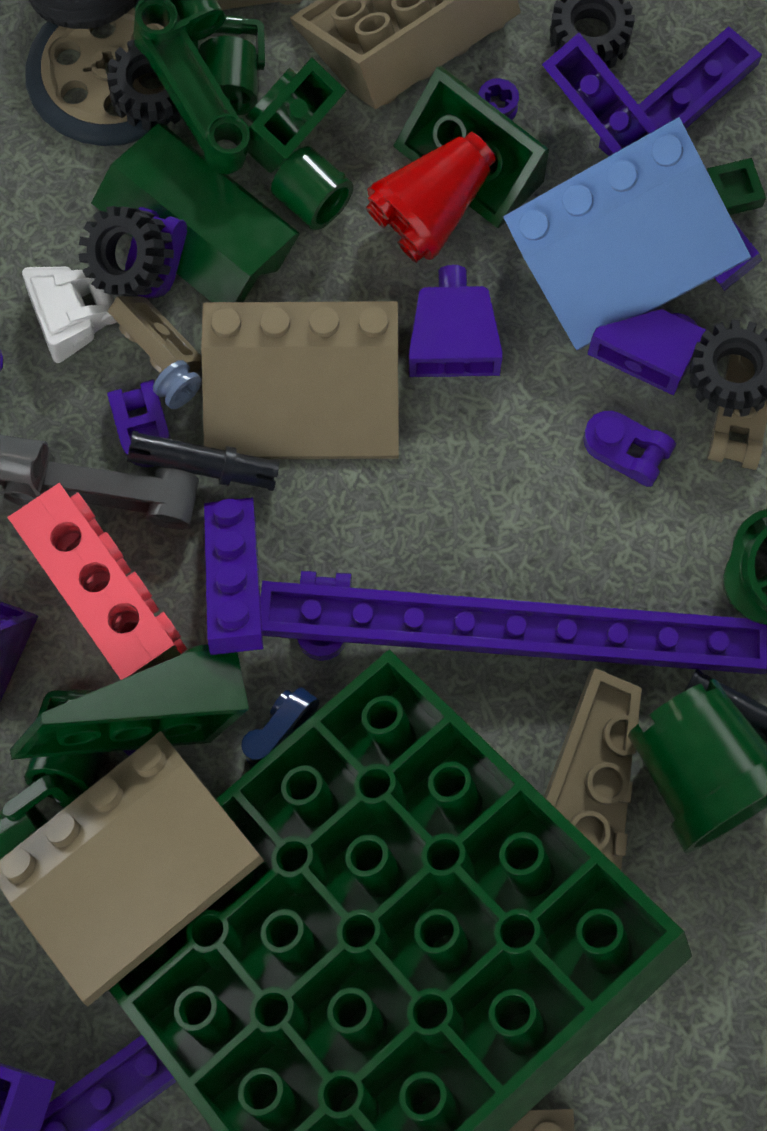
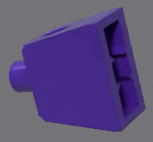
(454, 329)

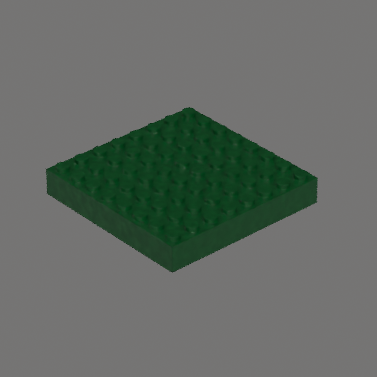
(410, 942)

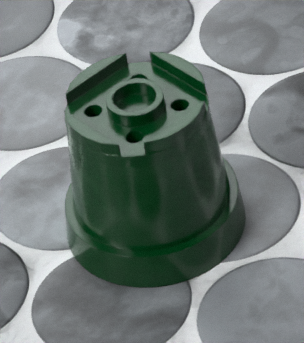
(704, 764)

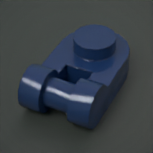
(288, 715)

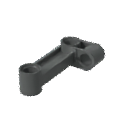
(31, 470)

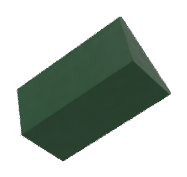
(454, 110)

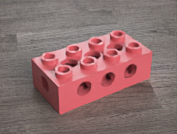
(94, 582)

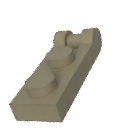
(753, 425)

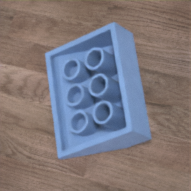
(627, 234)

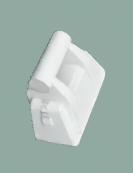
(60, 309)

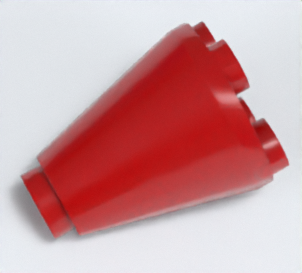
(431, 194)

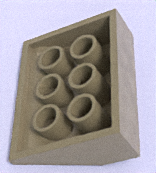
(393, 44)
(301, 379)
(125, 868)

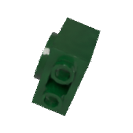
(290, 113)

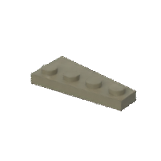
(595, 763)

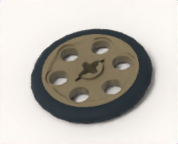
(50, 81)

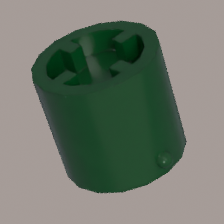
(312, 187)

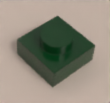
(738, 185)

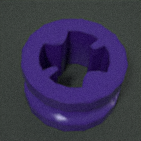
(505, 91)

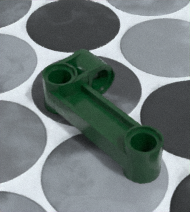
(188, 76)

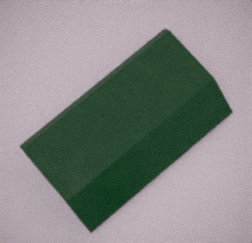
(228, 229)

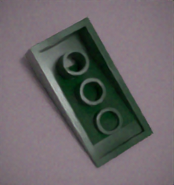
(183, 698)

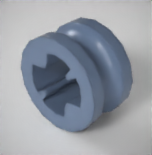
(177, 384)

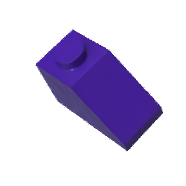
(649, 347)

